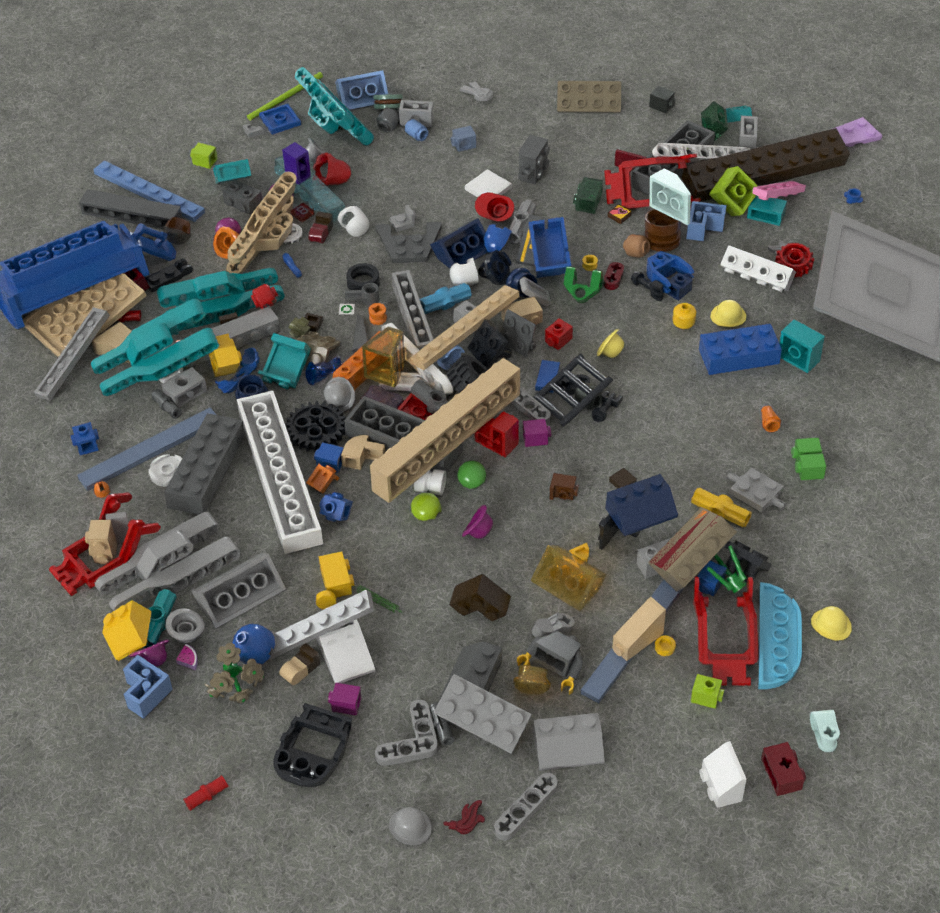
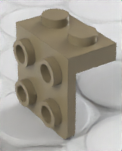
(319, 346)

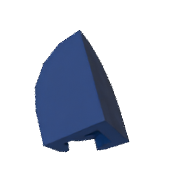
(496, 237)

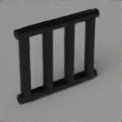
(577, 407)

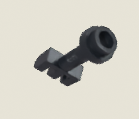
(655, 287)
(600, 414)

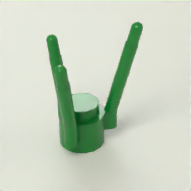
(735, 581)

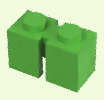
(808, 462)

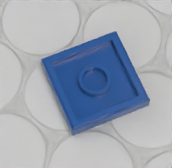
(280, 119)

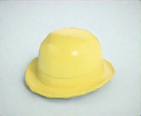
(728, 314)
(611, 345)
(831, 623)

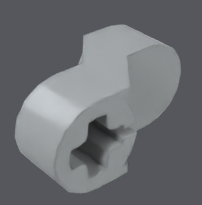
(558, 622)

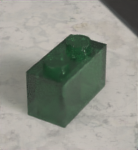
(715, 119)
(588, 195)

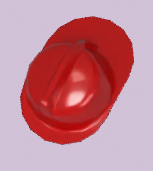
(494, 206)

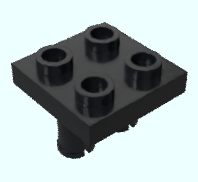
(489, 345)
(755, 559)

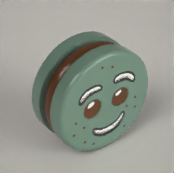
(387, 101)

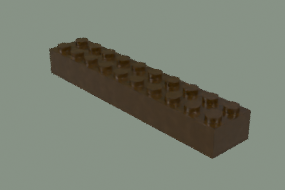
(770, 162)

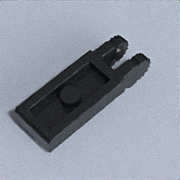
(168, 275)

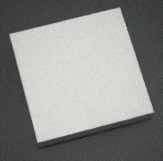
(486, 183)

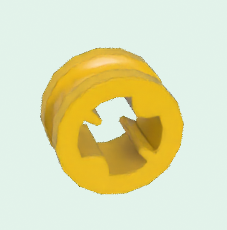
(592, 265)

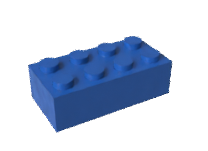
(740, 349)

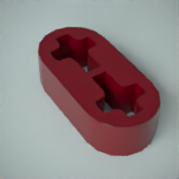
(617, 277)

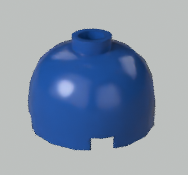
(254, 642)

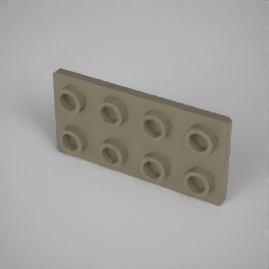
(589, 96)

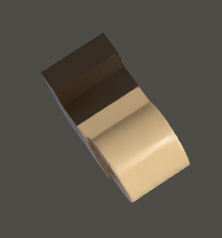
(300, 665)

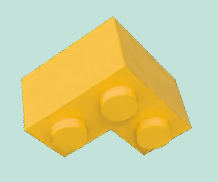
(225, 358)

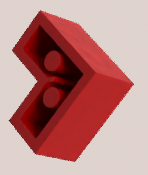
(499, 434)

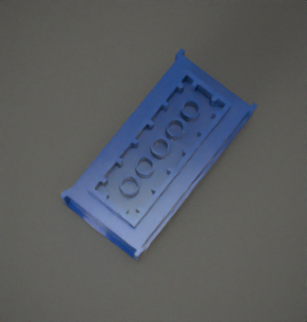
(65, 268)

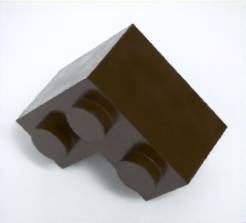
(482, 596)

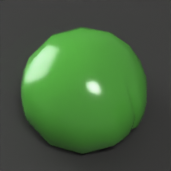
(471, 474)

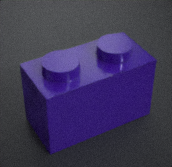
(297, 161)

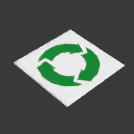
(346, 309)

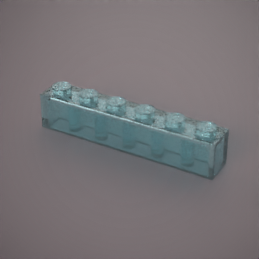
(314, 193)

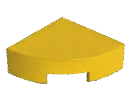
(581, 551)

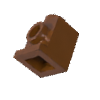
(563, 487)

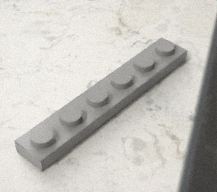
(71, 354)
(322, 623)

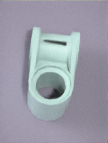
(825, 729)

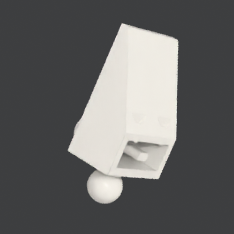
(346, 652)

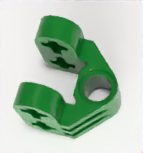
(570, 284)

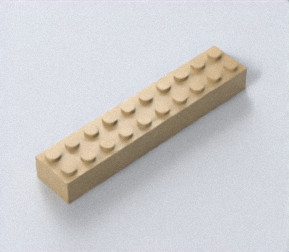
(445, 430)

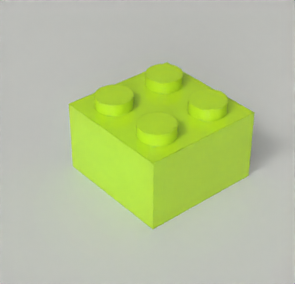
(734, 191)

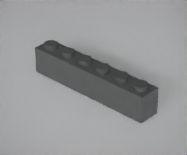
(128, 209)

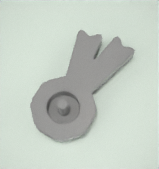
(480, 94)

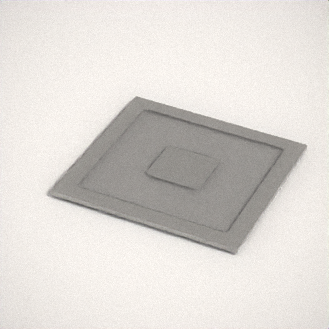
(880, 285)

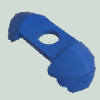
(249, 363)

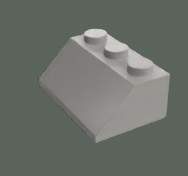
(568, 741)

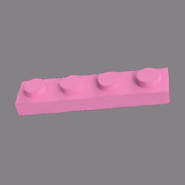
(778, 189)

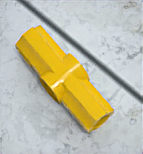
(722, 506)

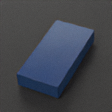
(547, 372)

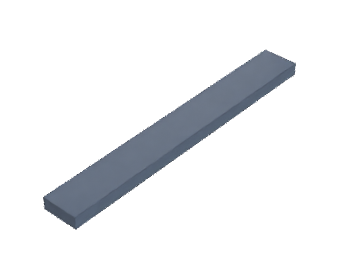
(143, 451)
(612, 664)

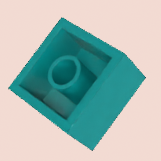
(801, 346)

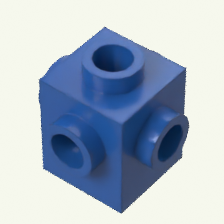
(85, 434)
(335, 507)

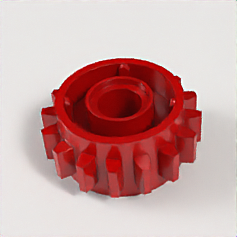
(796, 257)

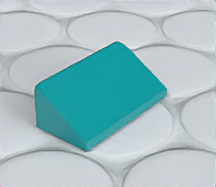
(734, 114)

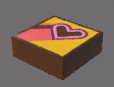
(619, 214)

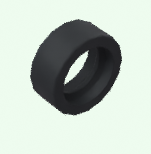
(359, 270)

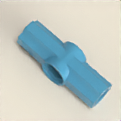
(445, 298)

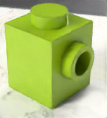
(204, 155)
(707, 691)

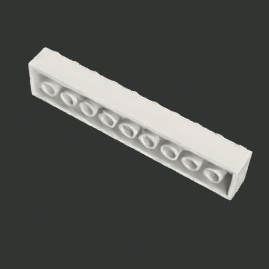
(279, 473)

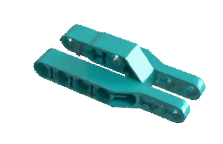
(329, 110)
(218, 285)
(152, 338)

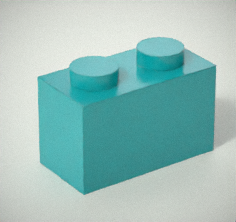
(767, 211)

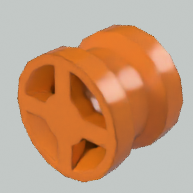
(377, 314)

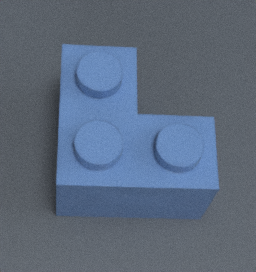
(705, 217)
(147, 684)

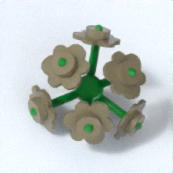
(224, 681)

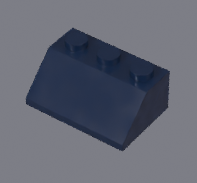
(461, 244)
(641, 505)

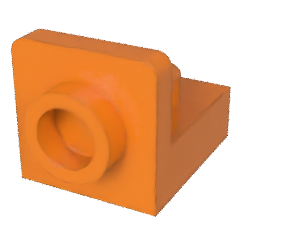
(321, 478)

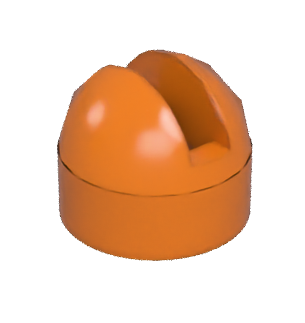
(105, 492)

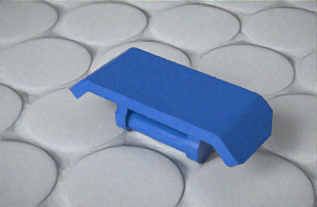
(159, 247)

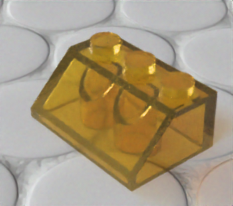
(567, 577)

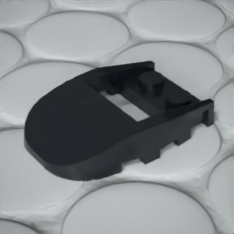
(303, 767)

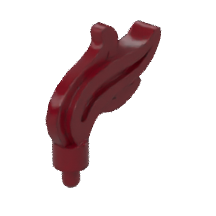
(469, 819)

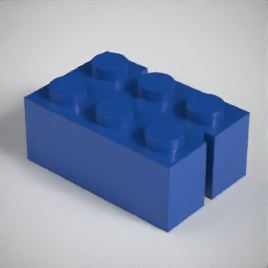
(549, 247)

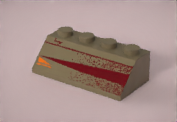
(691, 548)

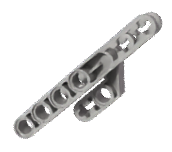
(163, 552)

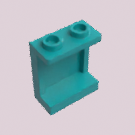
(232, 171)
(285, 361)

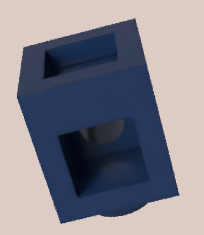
(682, 283)

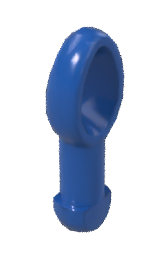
(290, 263)

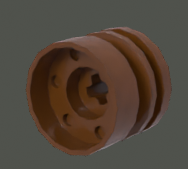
(662, 231)

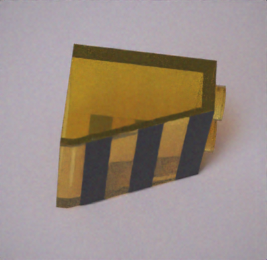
(384, 357)

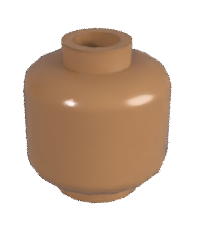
(636, 245)

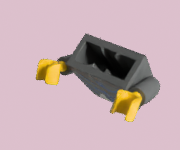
(557, 654)

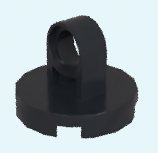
(496, 267)

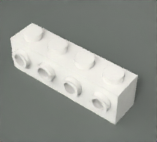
(758, 268)

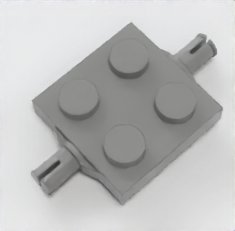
(756, 490)

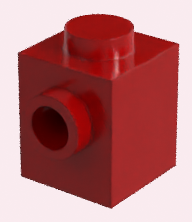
(558, 334)

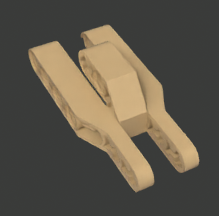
(267, 225)

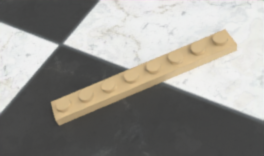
(464, 327)

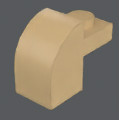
(358, 450)

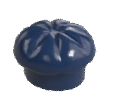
(515, 276)
(250, 386)

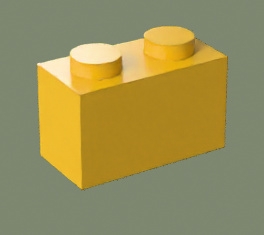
(335, 574)

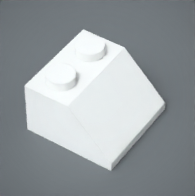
(723, 776)

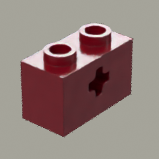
(783, 769)

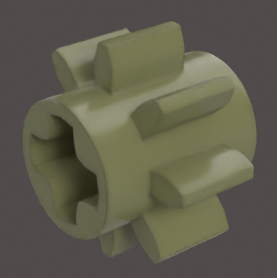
(299, 327)

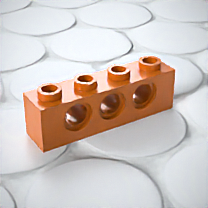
(353, 368)

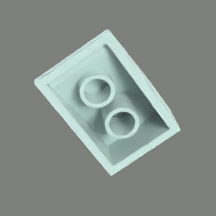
(670, 196)

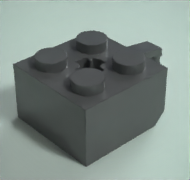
(533, 159)

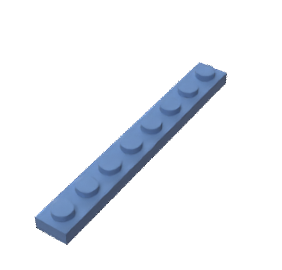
(147, 189)

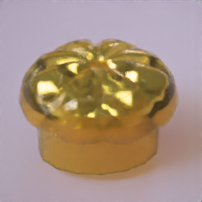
(532, 680)

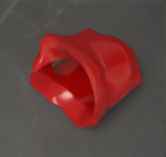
(338, 170)

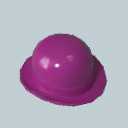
(480, 524)
(155, 654)

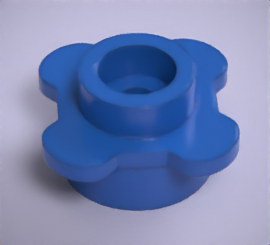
(853, 196)

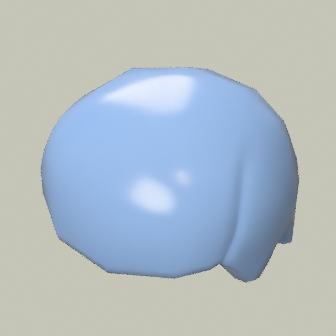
(450, 357)

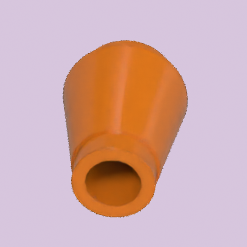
(770, 420)

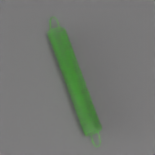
(376, 596)

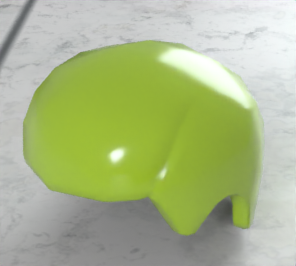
(425, 506)

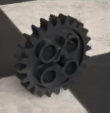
(315, 425)

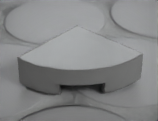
(252, 131)

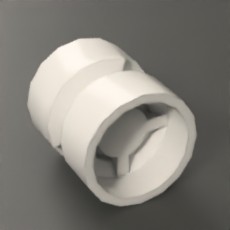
(431, 481)

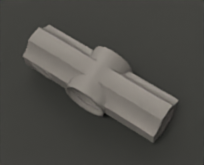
(520, 218)

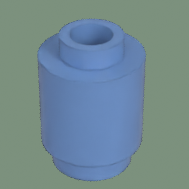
(416, 130)

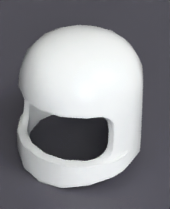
(358, 224)
(464, 273)

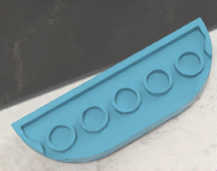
(778, 637)

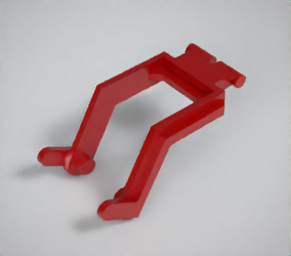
(621, 181)
(73, 570)
(727, 664)

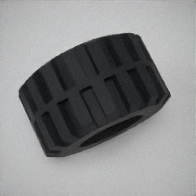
(464, 372)

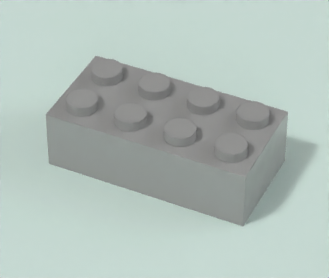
(483, 714)

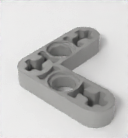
(420, 739)

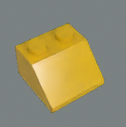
(126, 629)

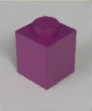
(536, 432)
(345, 698)

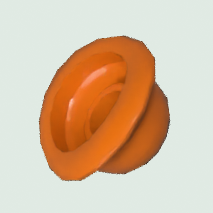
(223, 240)

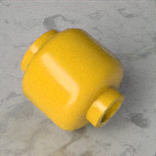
(684, 315)

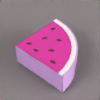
(187, 657)

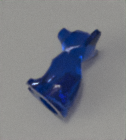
(318, 372)

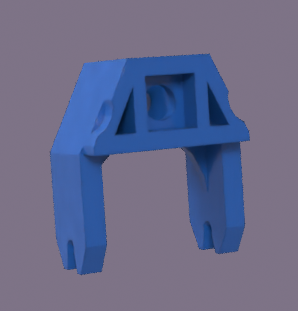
(663, 265)

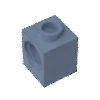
(463, 138)

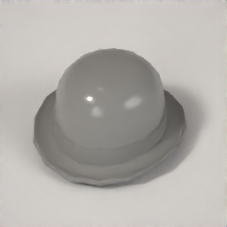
(313, 150)
(339, 393)
(184, 625)
(410, 826)

